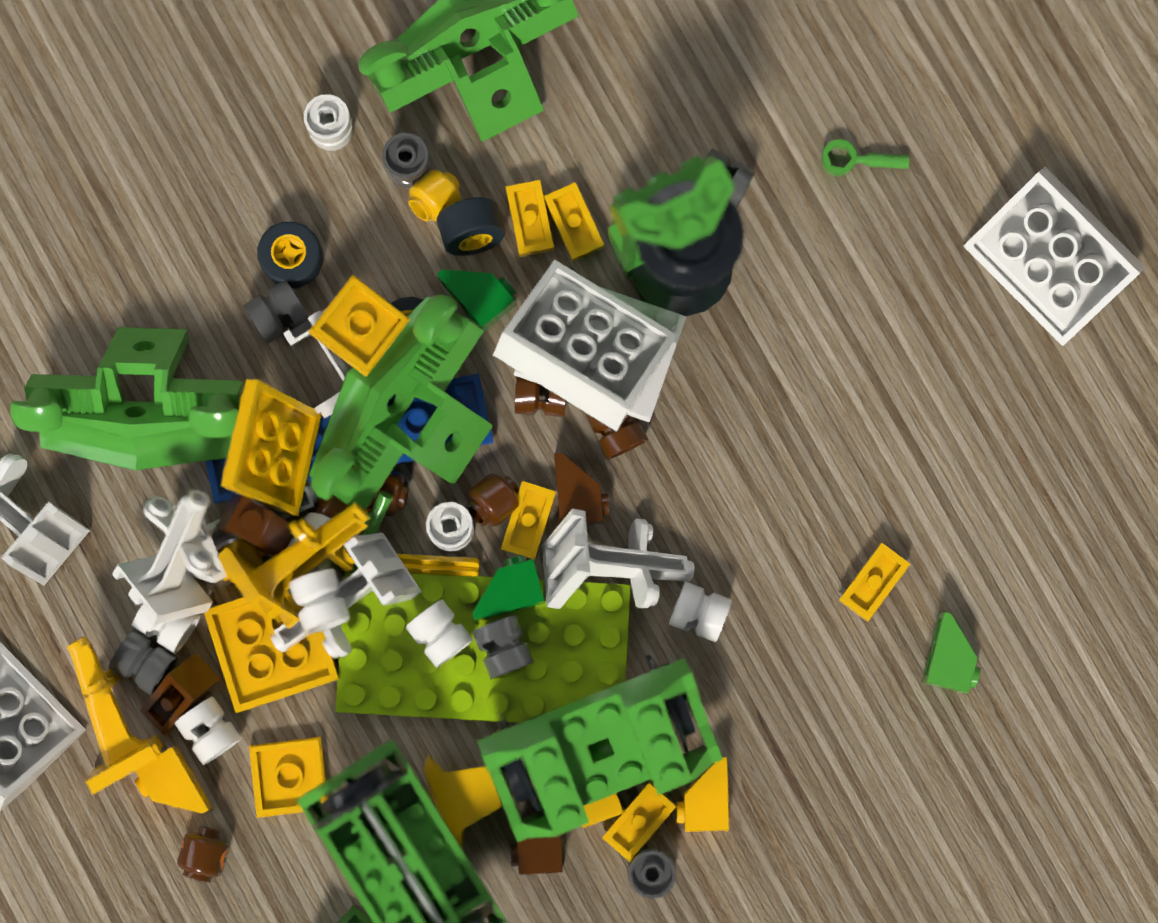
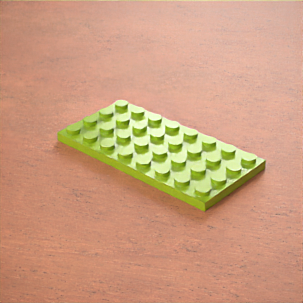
(572, 649)

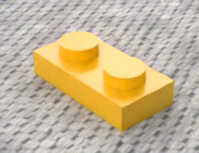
(529, 218)
(574, 222)
(528, 520)
(874, 582)
(638, 822)

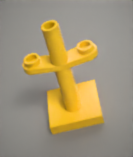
(271, 580)
(119, 748)

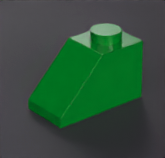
(479, 295)
(510, 589)

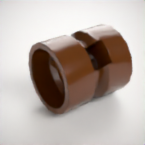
(528, 401)
(618, 442)

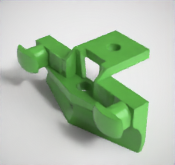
(432, 56)
(92, 421)
(363, 433)

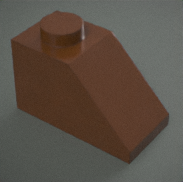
(578, 492)
(255, 526)
(179, 693)
(538, 855)

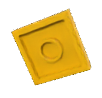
(359, 325)
(285, 773)

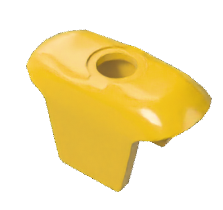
(461, 795)

